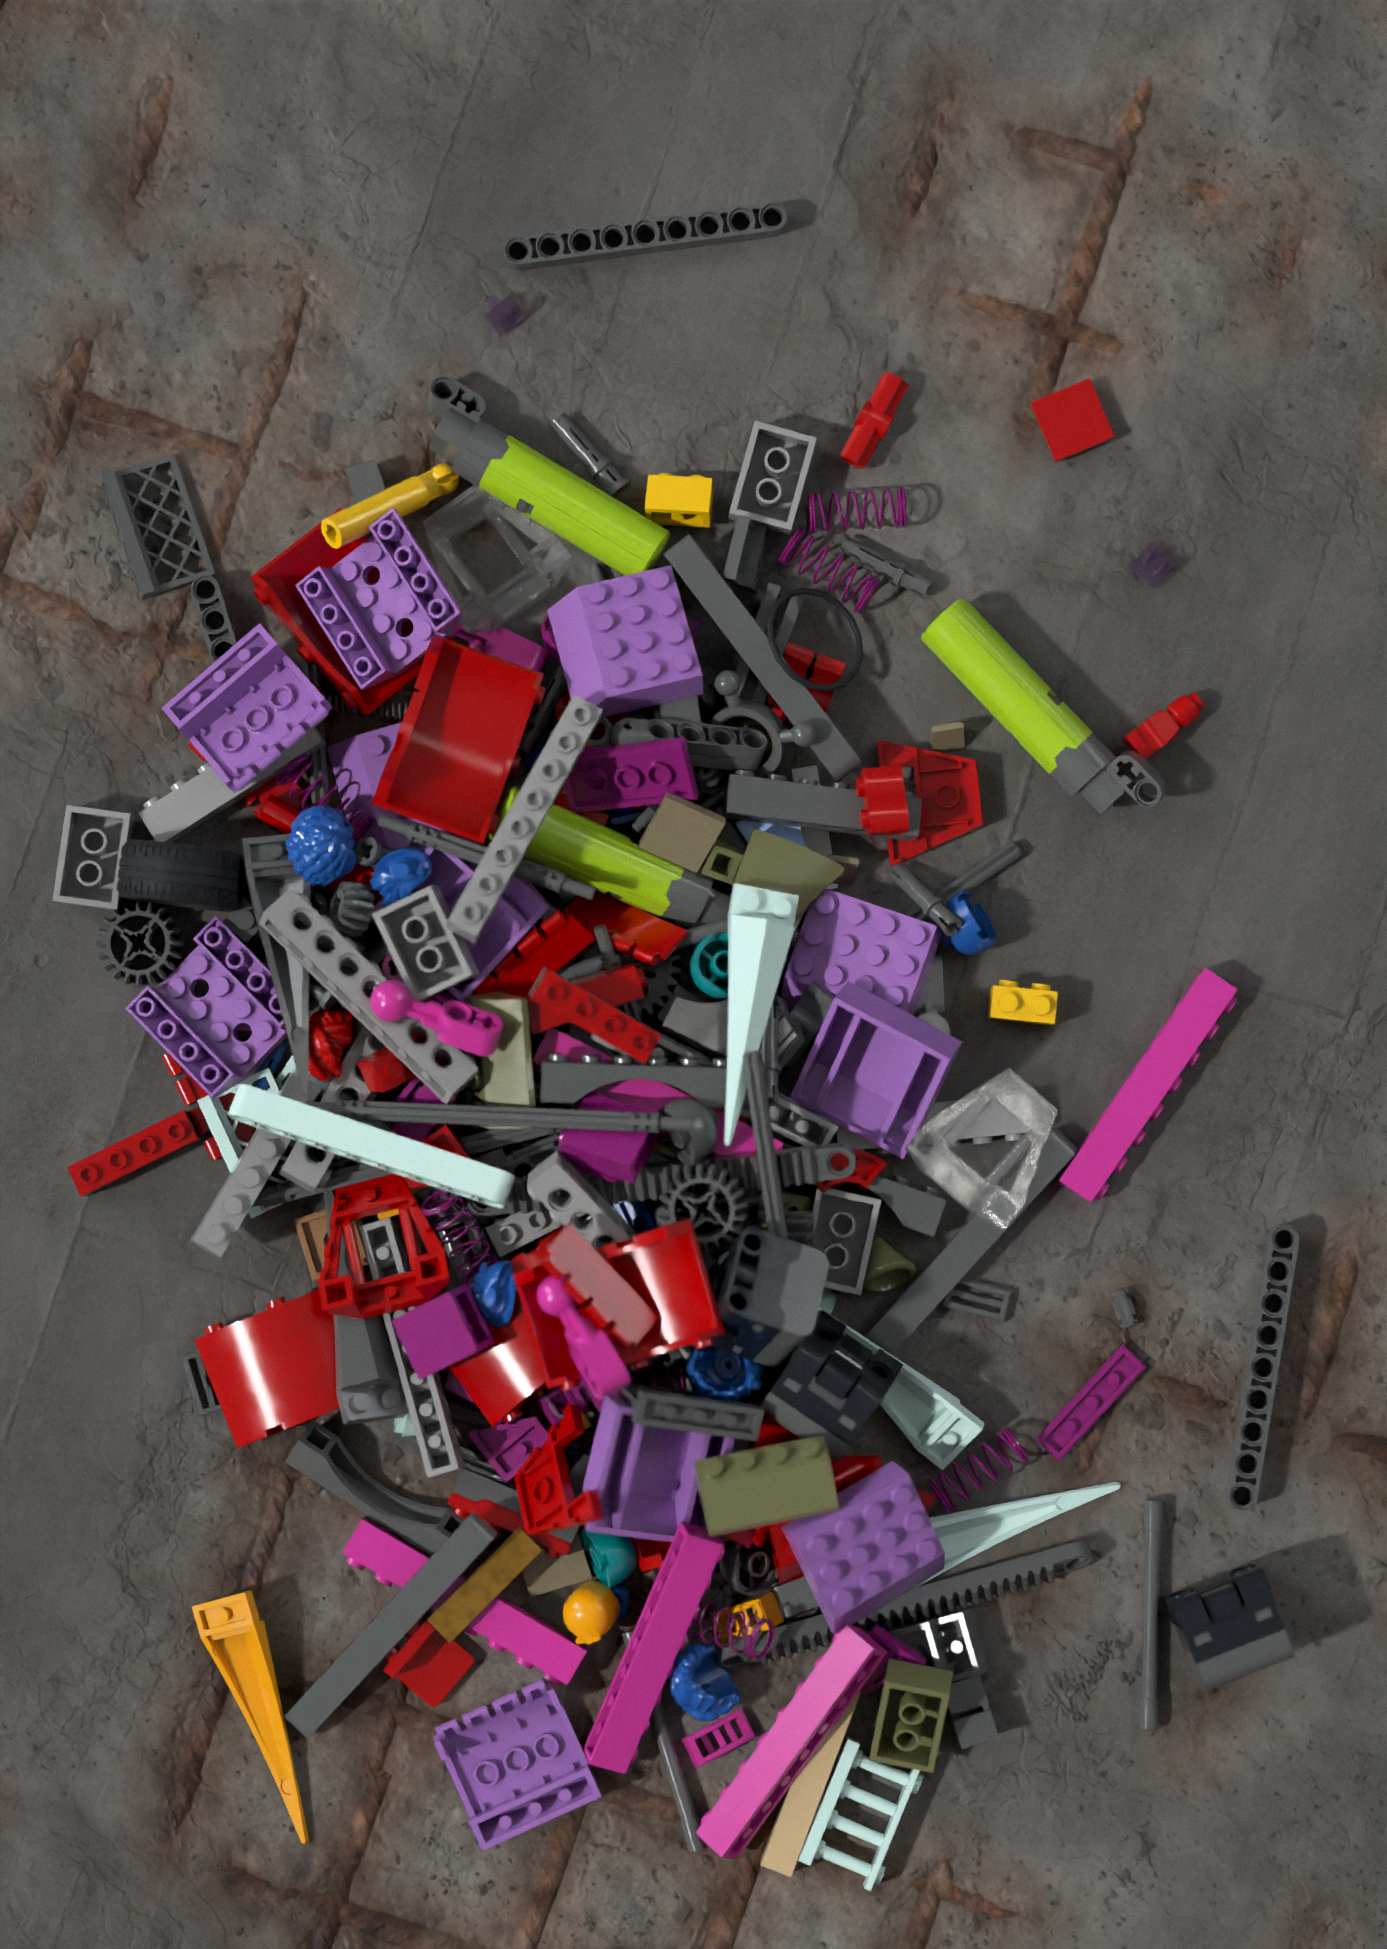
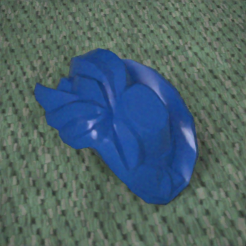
(400, 873)
(495, 1292)

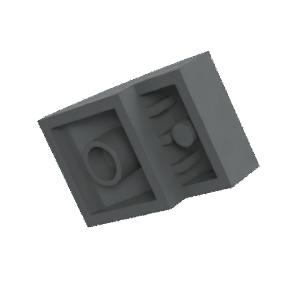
(947, 1643)

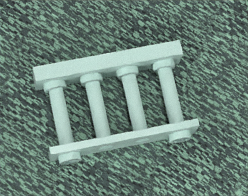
(827, 1817)

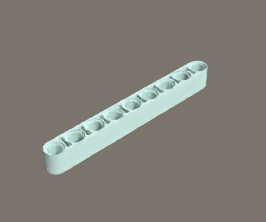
(371, 1146)

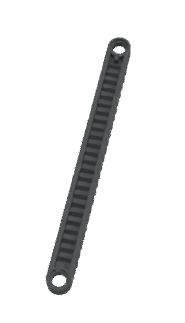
(794, 1167)
(919, 1601)

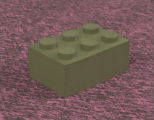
(911, 1715)

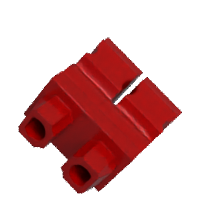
(825, 672)

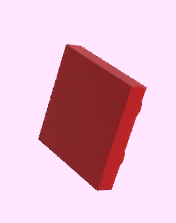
(1072, 420)

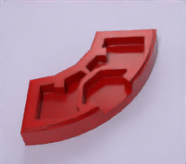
(866, 1169)

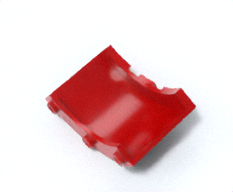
(277, 589)
(459, 739)
(664, 1272)
(273, 1367)
(509, 1371)

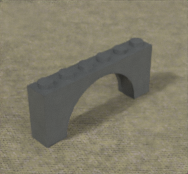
(706, 1024)

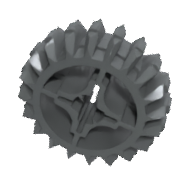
(130, 955)
(715, 1215)

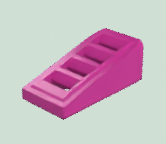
(693, 1750)

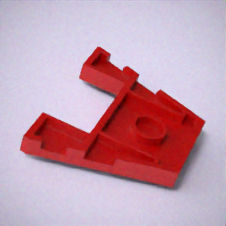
(948, 796)
(546, 1487)

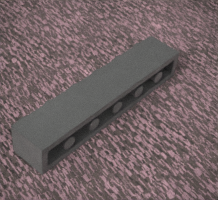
(804, 804)

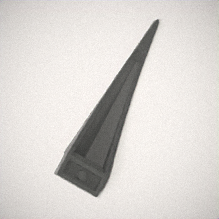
(267, 878)
(365, 1365)

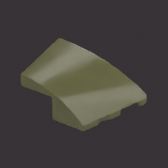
(786, 868)

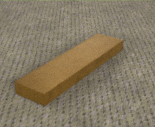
(484, 1584)

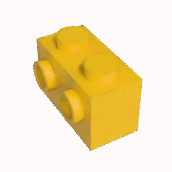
(679, 500)
(1023, 1004)

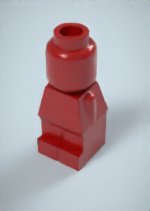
(1164, 726)

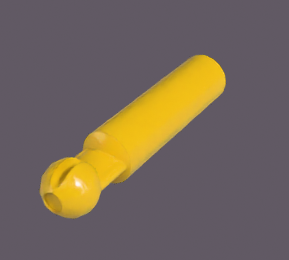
(405, 497)

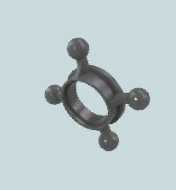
(802, 733)

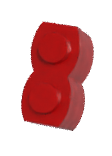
(883, 801)

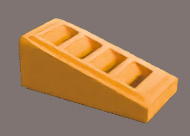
(762, 1606)

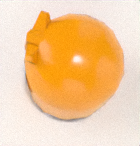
(590, 1611)

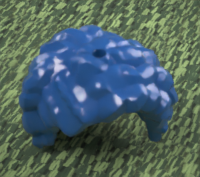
(321, 845)
(715, 1381)
(701, 1684)

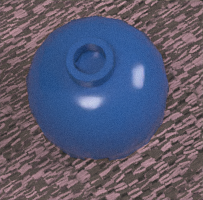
(976, 928)

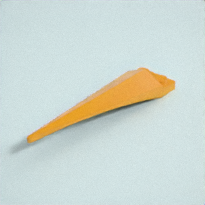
(243, 1655)

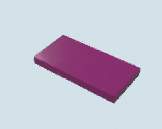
(631, 775)

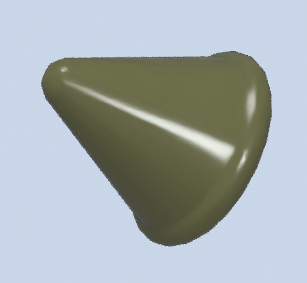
(886, 1267)

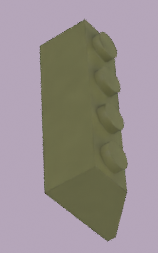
(508, 1073)
(766, 1485)

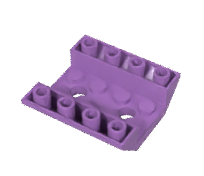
(368, 618)
(205, 1029)

